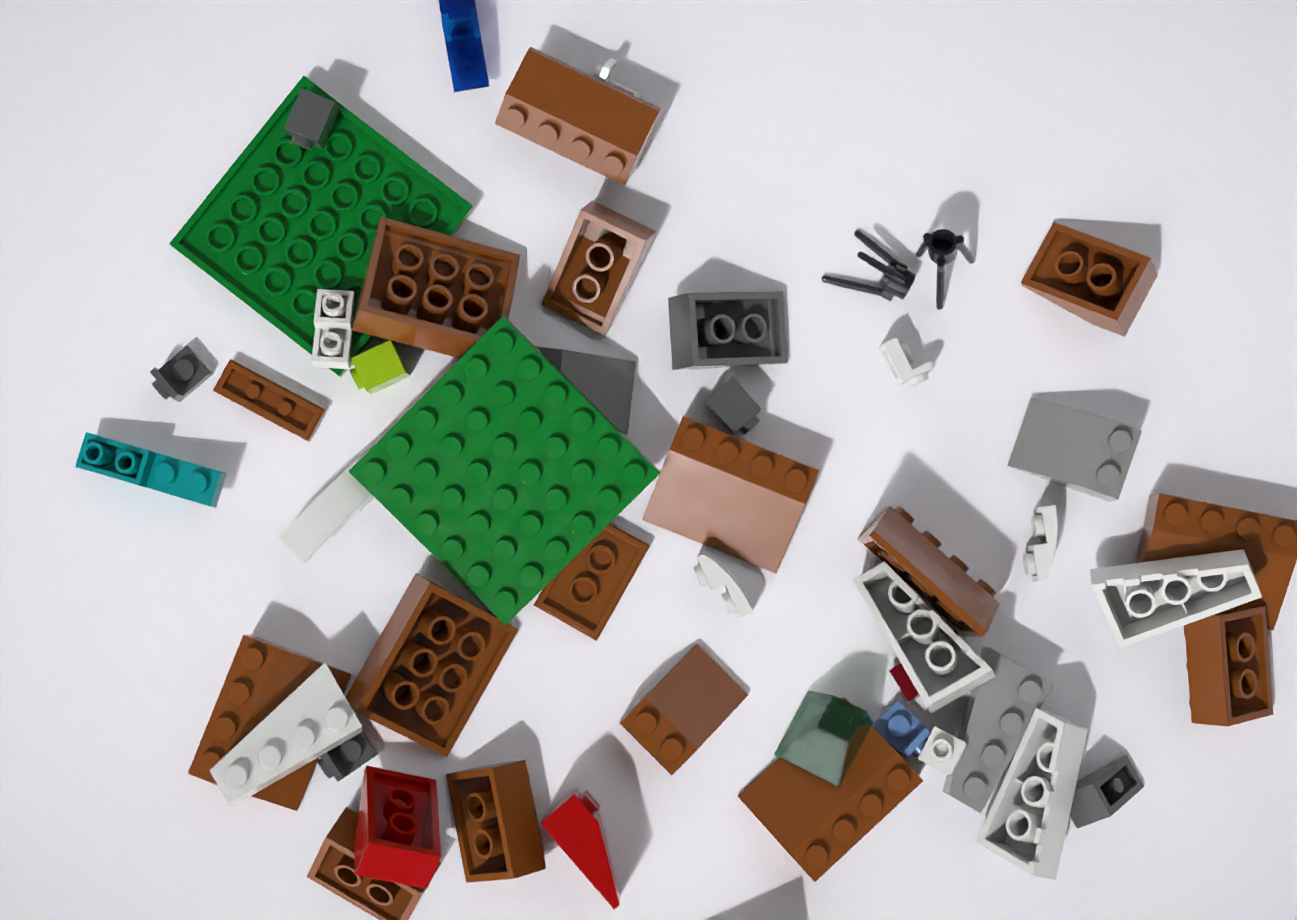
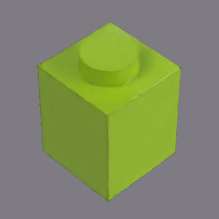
(378, 368)

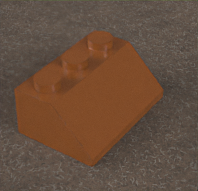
(1229, 667)
(496, 821)
(335, 871)

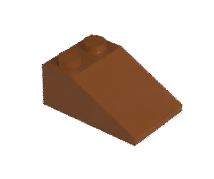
(598, 266)
(1091, 278)
(683, 709)

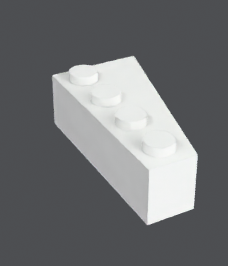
(928, 649)
(1037, 796)

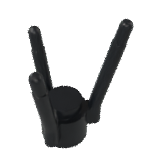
(942, 250)
(895, 276)

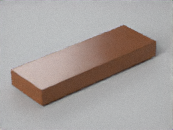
(269, 400)

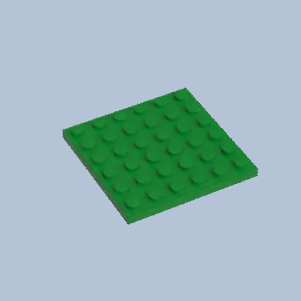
(309, 218)
(504, 470)

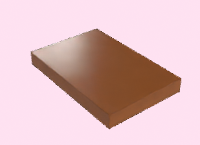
(594, 581)

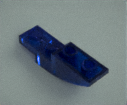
(464, 44)

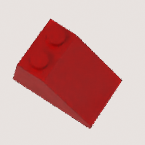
(397, 828)
(581, 835)

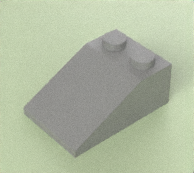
(1074, 449)

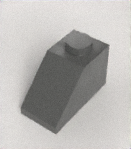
(1104, 792)

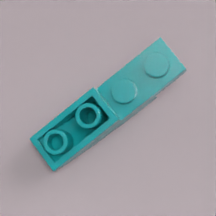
(150, 470)

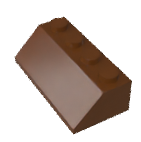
(577, 116)

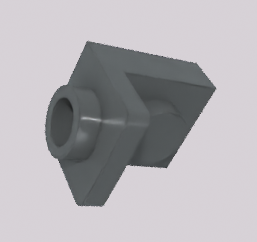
(180, 375)
(347, 757)

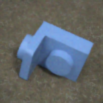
(902, 730)

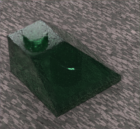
(824, 736)

